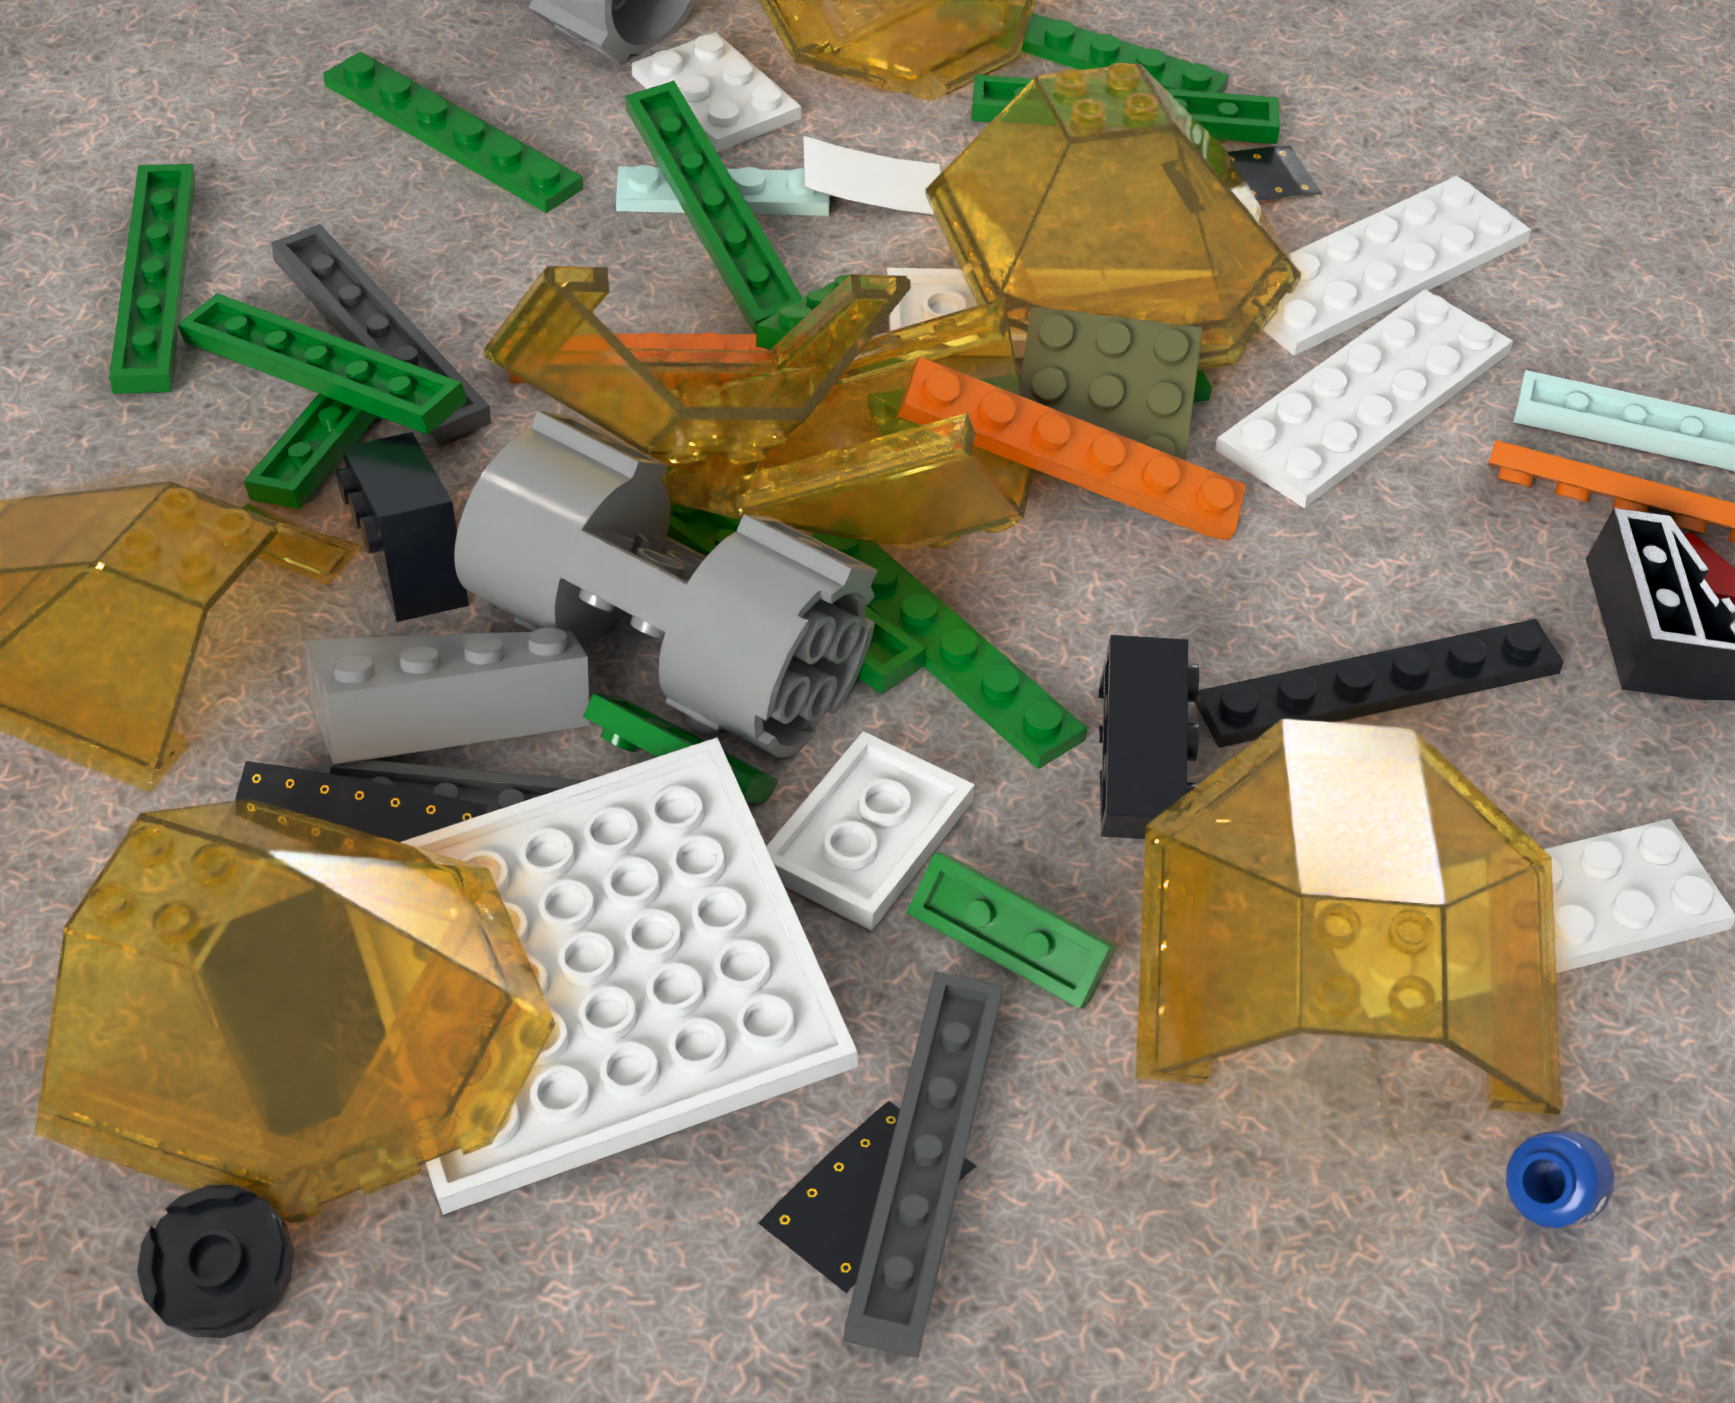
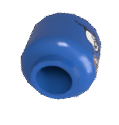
(1559, 1179)

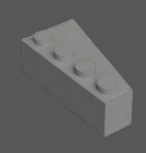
(444, 690)

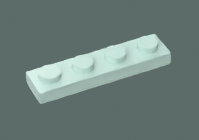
(765, 191)
(1627, 419)

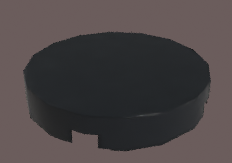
(216, 1262)

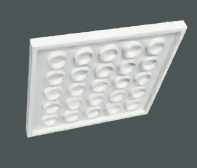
(661, 961)

